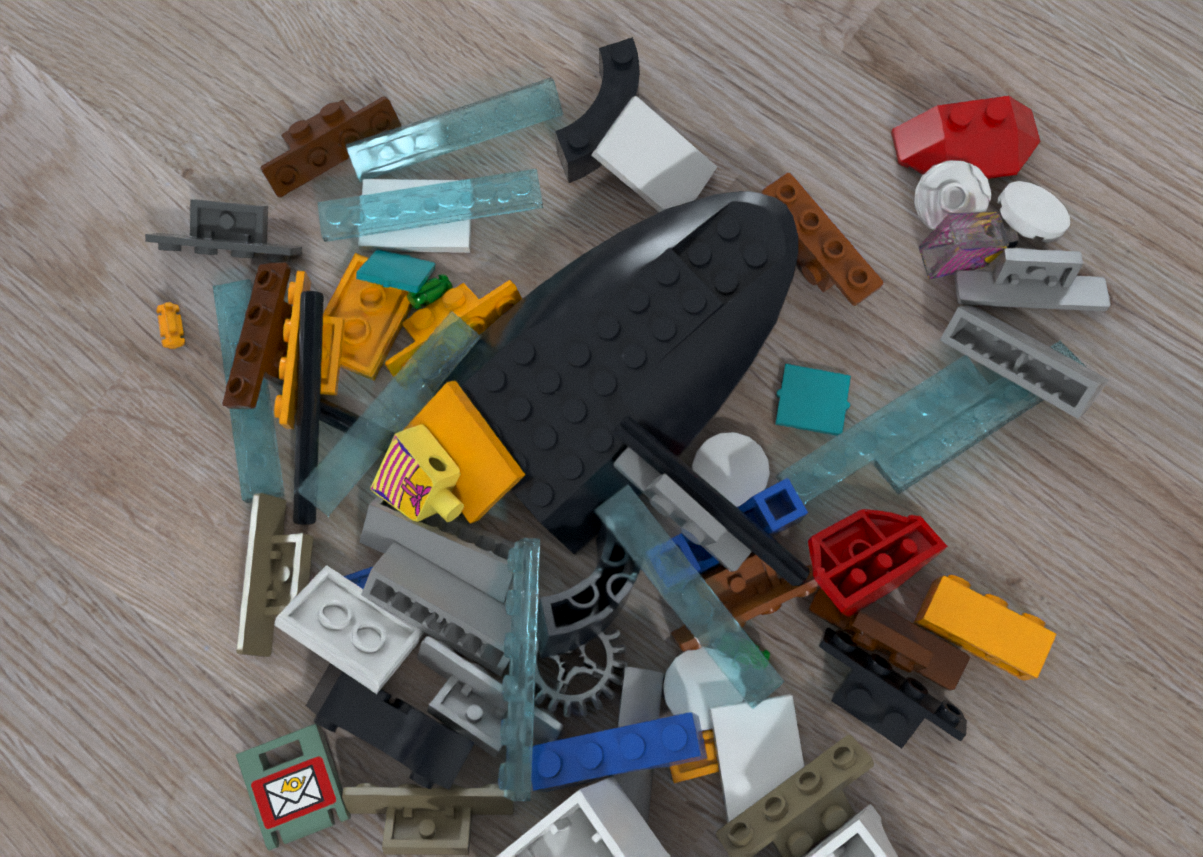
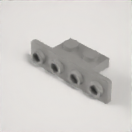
(1034, 281)
(683, 509)
(474, 701)

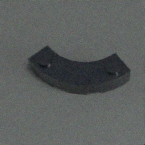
(619, 84)
(590, 606)
(397, 729)

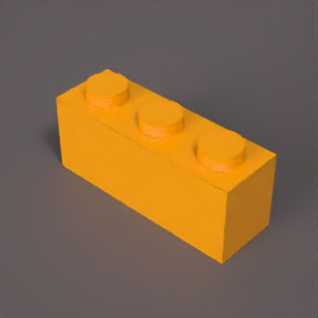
(985, 627)

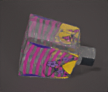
(965, 243)

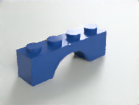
(771, 509)
(617, 751)

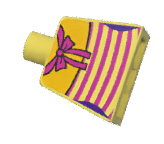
(418, 476)

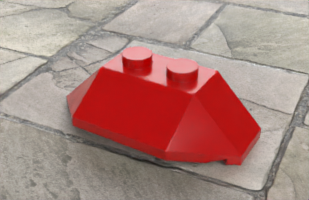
(987, 133)
(870, 556)

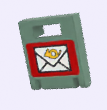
(295, 793)

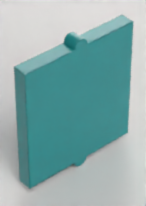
(396, 271)
(813, 400)

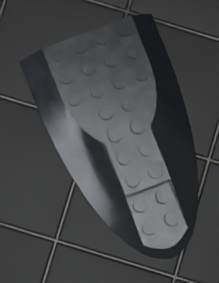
(636, 329)

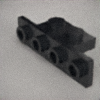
(885, 698)

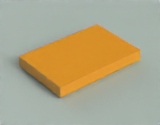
(371, 319)
(483, 460)

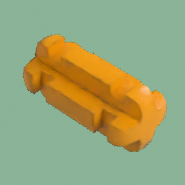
(170, 325)

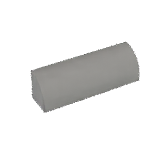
(1024, 360)
(454, 546)
(440, 605)
(639, 703)

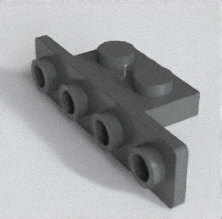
(226, 227)

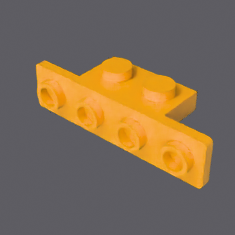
(465, 304)
(332, 345)

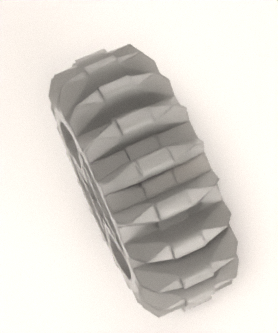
(605, 675)

